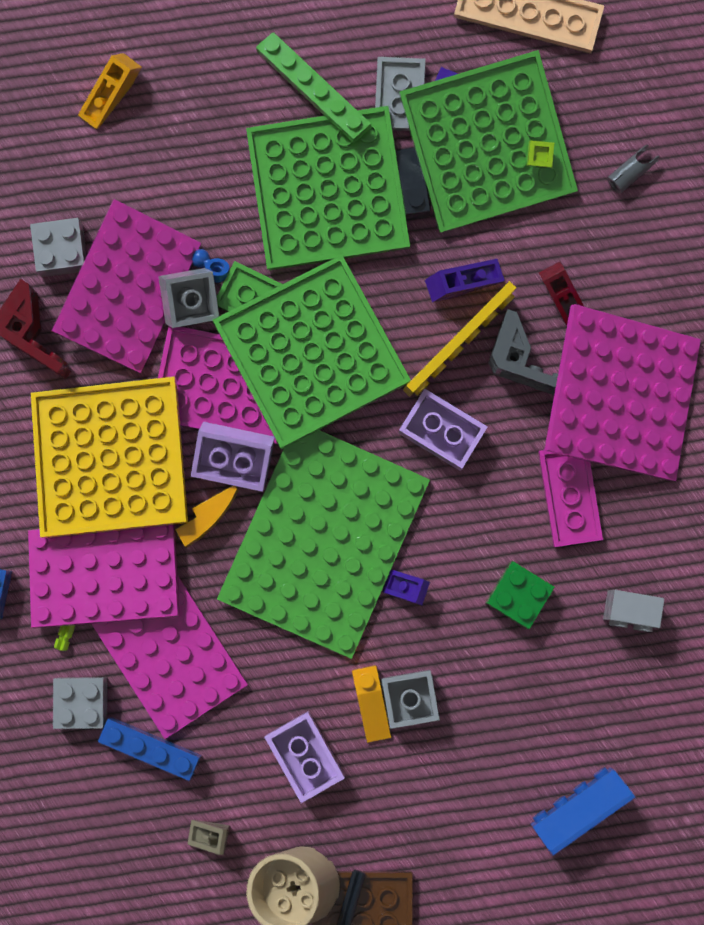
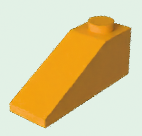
(109, 89)
(371, 703)

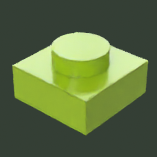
(540, 154)

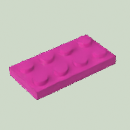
(570, 499)

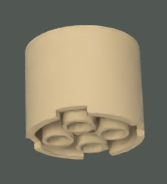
(274, 893)

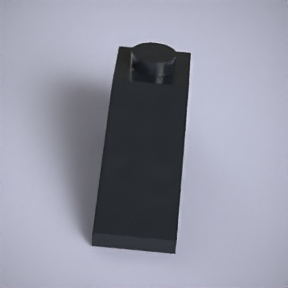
(412, 185)

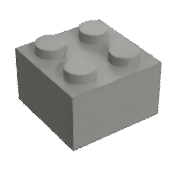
(58, 246)
(188, 297)
(634, 609)
(410, 699)
(79, 702)

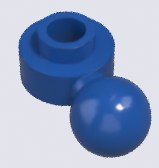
(219, 266)

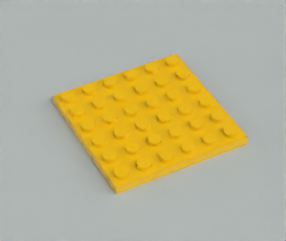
(108, 457)

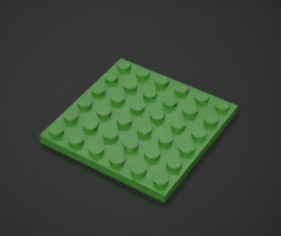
(476, 139)
(326, 193)
(311, 351)

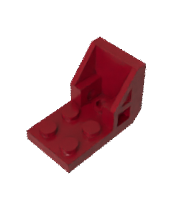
(23, 313)

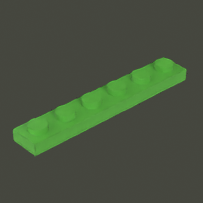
(313, 87)

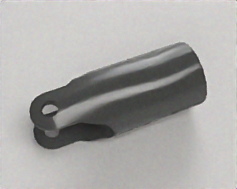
(629, 171)

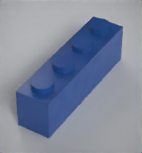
(149, 748)

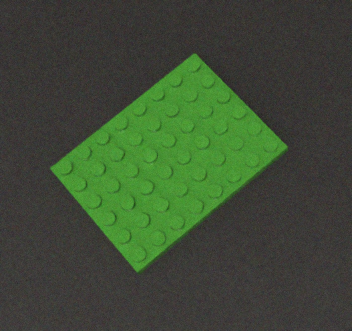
(324, 541)

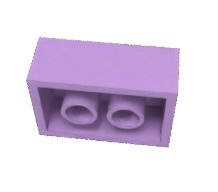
(442, 429)
(232, 456)
(304, 756)

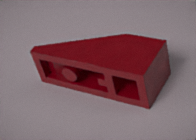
(560, 289)

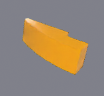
(207, 516)

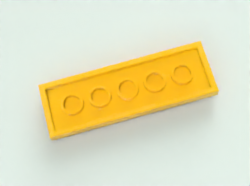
(466, 335)

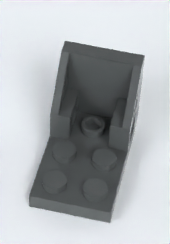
(514, 343)

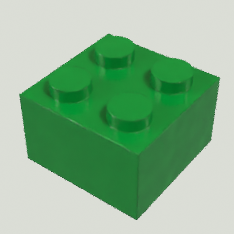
(519, 595)

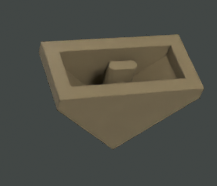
(208, 836)

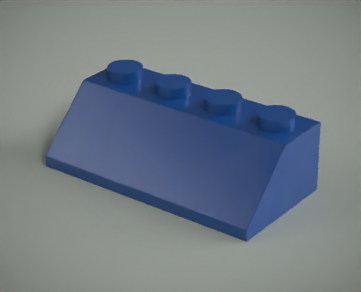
(581, 810)

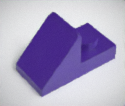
(406, 587)

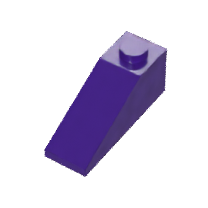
(463, 280)

